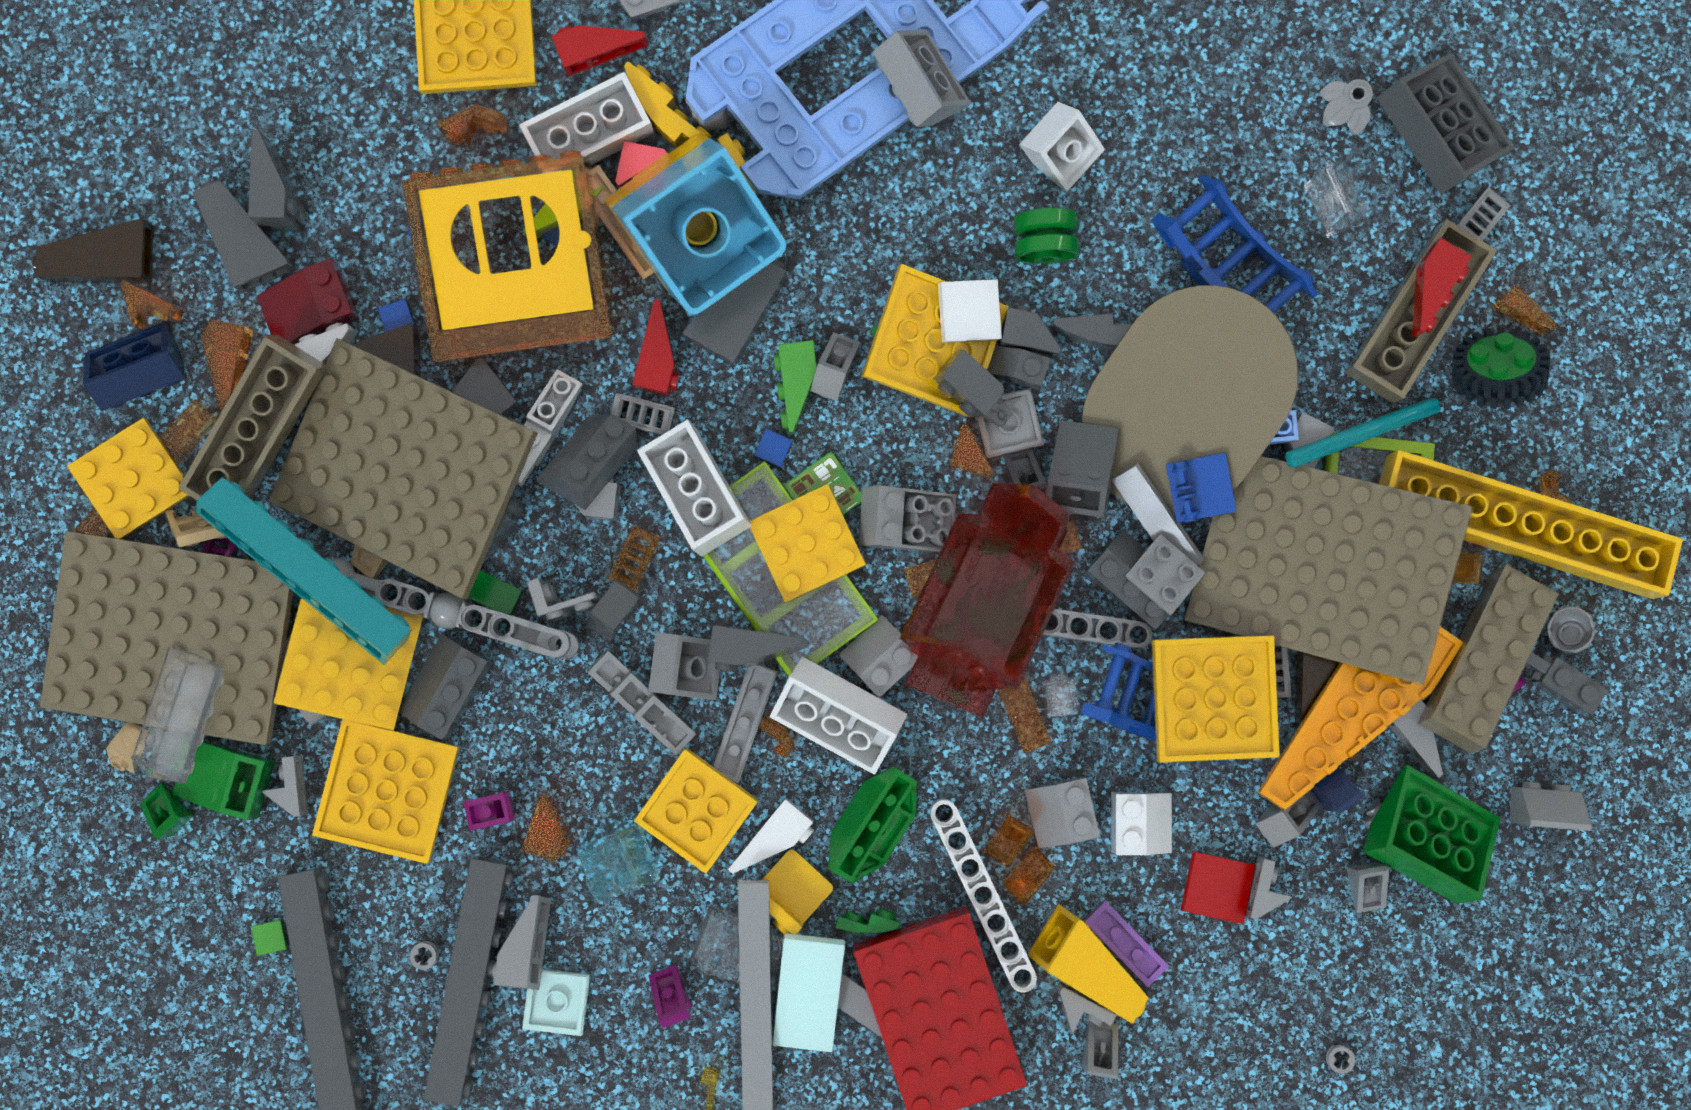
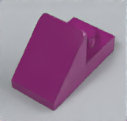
(489, 811)
(670, 996)

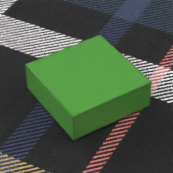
(270, 937)

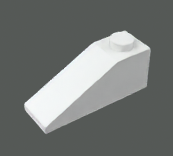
(779, 833)

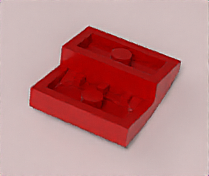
(1218, 887)

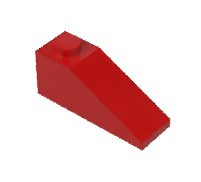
(591, 46)
(656, 361)

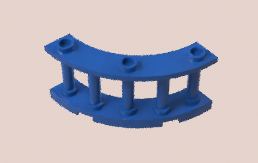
(1171, 232)
(1120, 716)

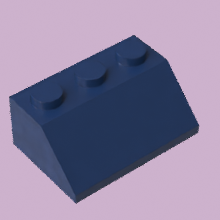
(133, 366)

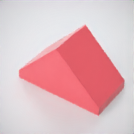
(634, 159)

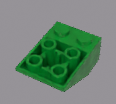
(227, 781)

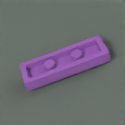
(1126, 943)

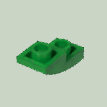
(878, 922)

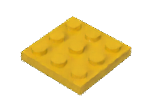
(130, 478)
(806, 543)
(696, 810)

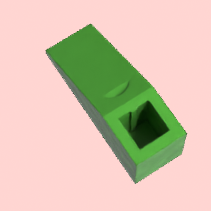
(798, 369)

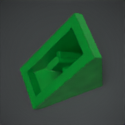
(164, 812)

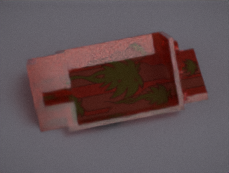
(988, 598)

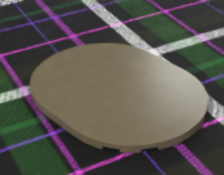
(1196, 381)

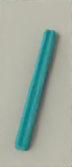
(1362, 432)

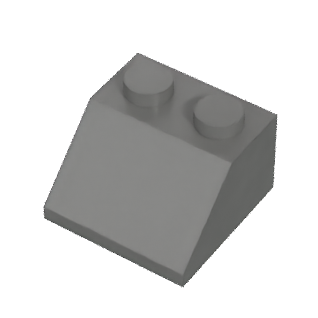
(879, 656)
(682, 667)
(1548, 807)
(1062, 813)

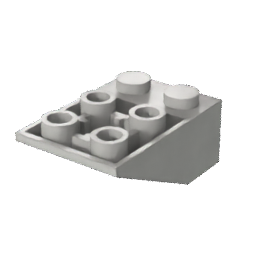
(905, 518)

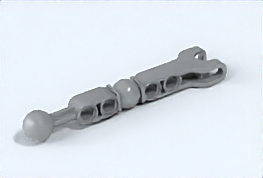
(452, 612)

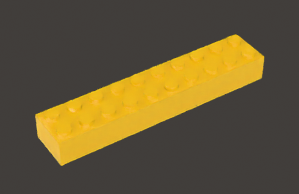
(1545, 527)

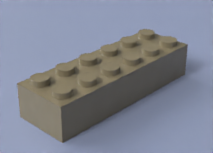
(1390, 354)
(256, 418)
(1490, 659)

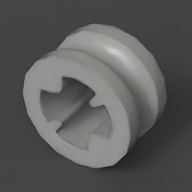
(418, 949)
(1350, 1059)

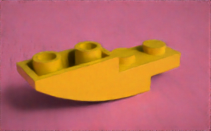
(659, 107)

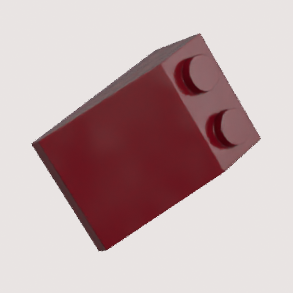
(308, 302)

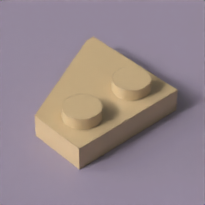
(191, 529)

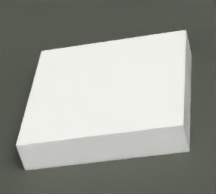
(969, 311)

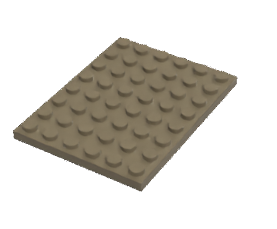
(403, 468)
(1332, 567)
(133, 599)

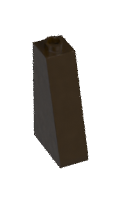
(99, 256)
(396, 346)
(1311, 678)

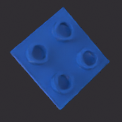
(1201, 487)

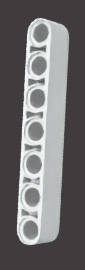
(985, 909)

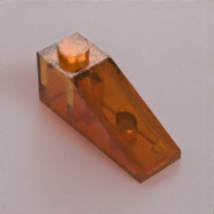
(226, 354)

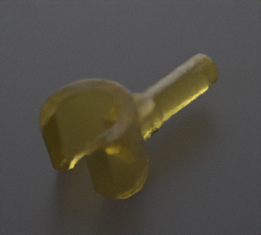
(709, 1078)

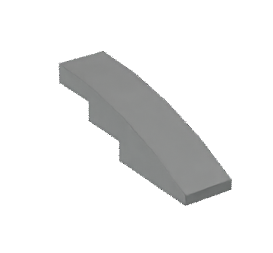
(643, 705)

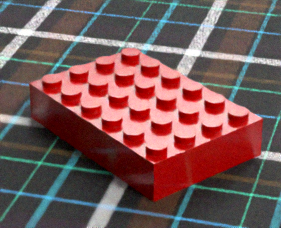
(939, 1013)

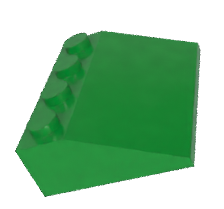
(1434, 836)

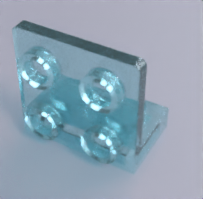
(618, 863)

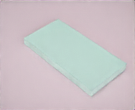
(808, 992)

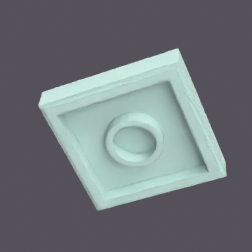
(558, 1003)

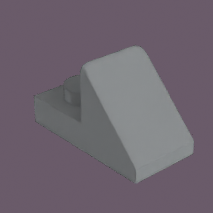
(293, 795)
(1261, 897)
(1076, 1004)

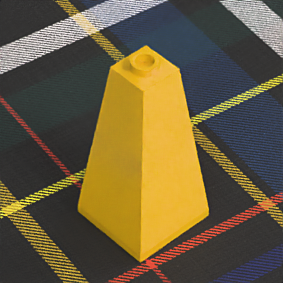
(1081, 960)

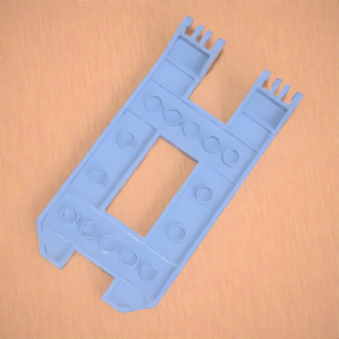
(807, 149)

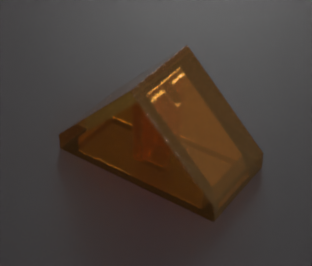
(968, 456)
(1008, 839)

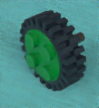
(1501, 368)

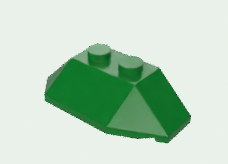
(872, 824)

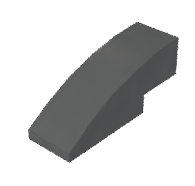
(1091, 330)

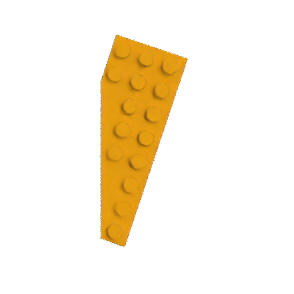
(1345, 718)

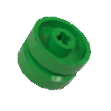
(1046, 236)

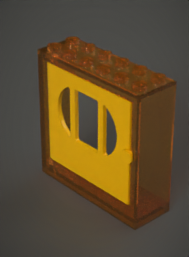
(462, 298)

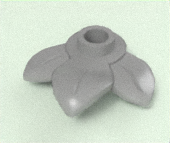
(1344, 107)

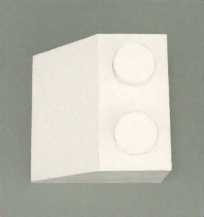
(1062, 145)
(1141, 823)

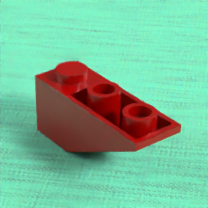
(1435, 277)

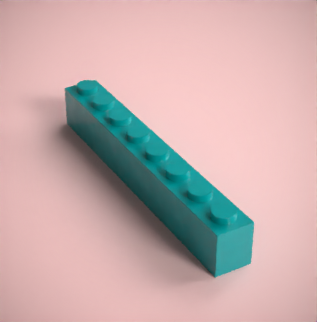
(303, 570)

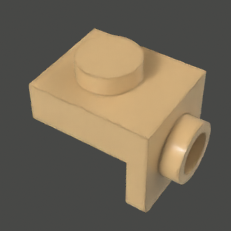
(122, 748)

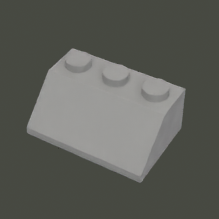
(920, 77)

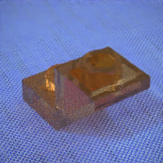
(463, 124)

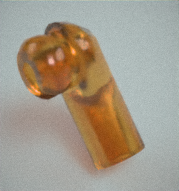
(1549, 486)
(779, 733)

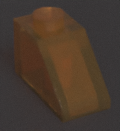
(547, 831)

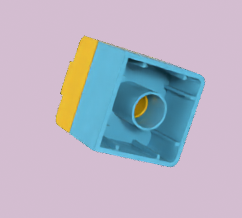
(697, 223)

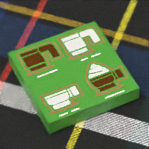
(824, 472)

